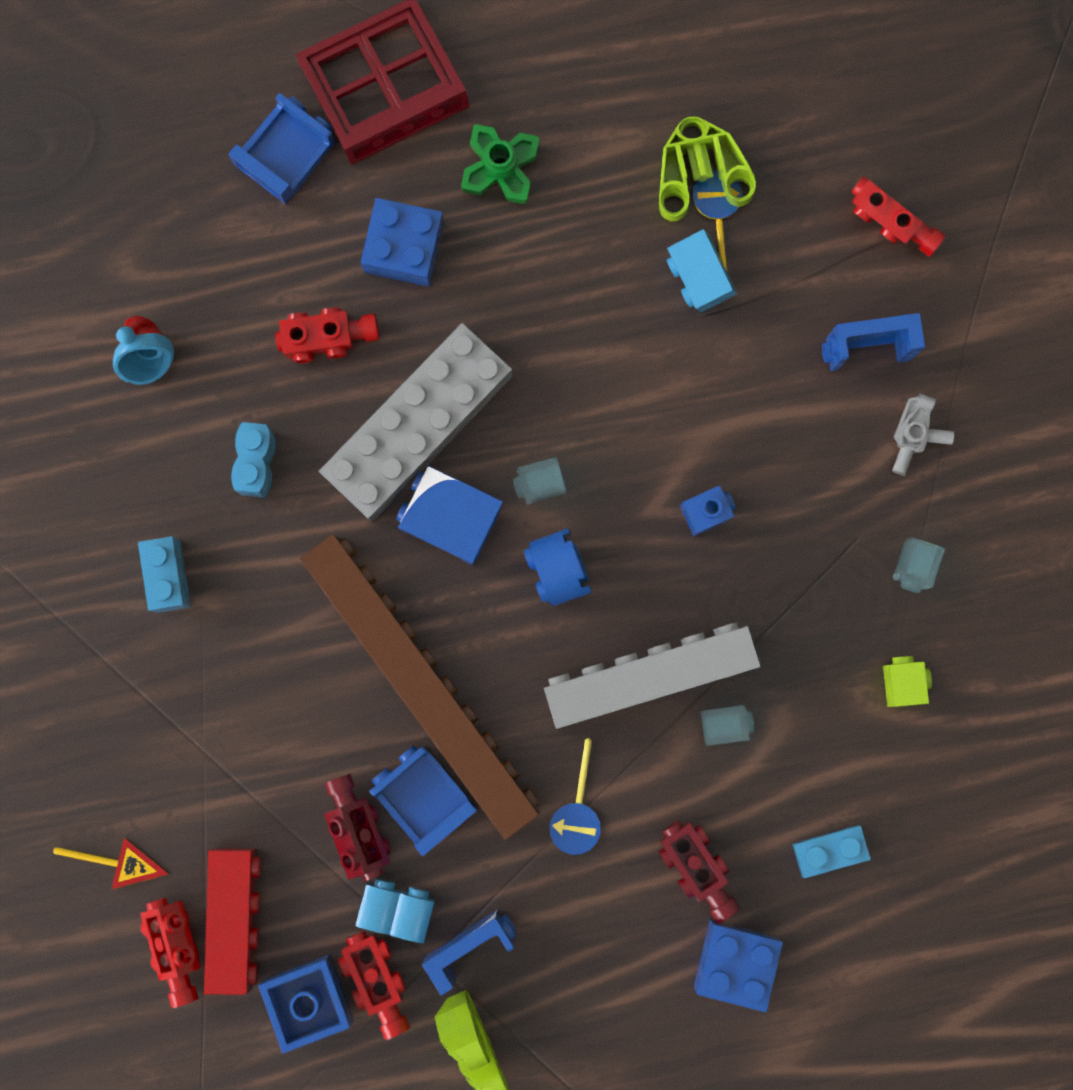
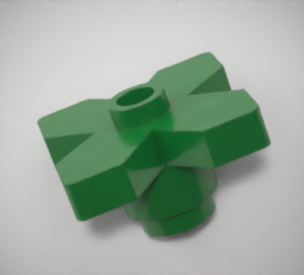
(487, 172)

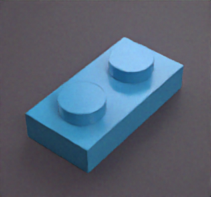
(831, 851)

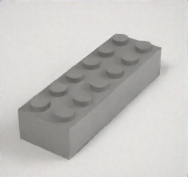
(416, 422)
(651, 677)

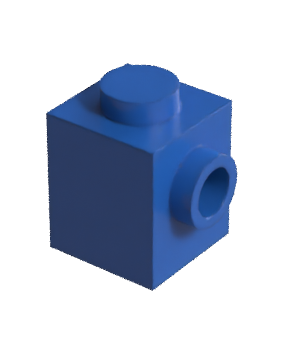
(708, 510)

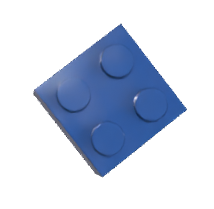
(402, 242)
(738, 965)
(306, 1003)

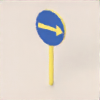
(575, 825)

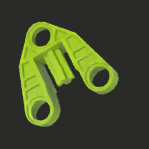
(728, 160)
(468, 1043)

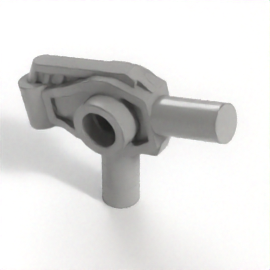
(914, 431)

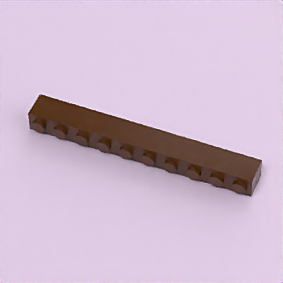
(420, 686)

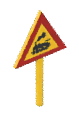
(131, 867)

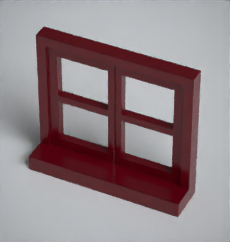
(402, 118)

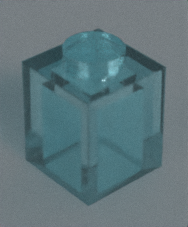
(539, 481)
(918, 565)
(726, 725)

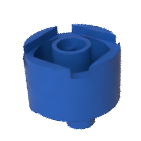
(558, 568)

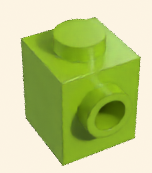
(906, 682)

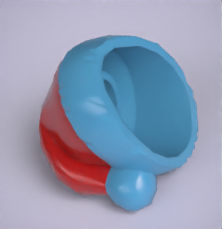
(142, 351)

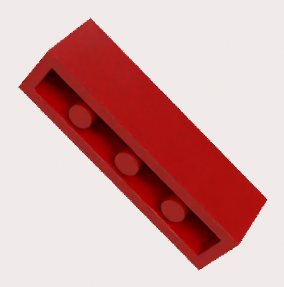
(231, 921)

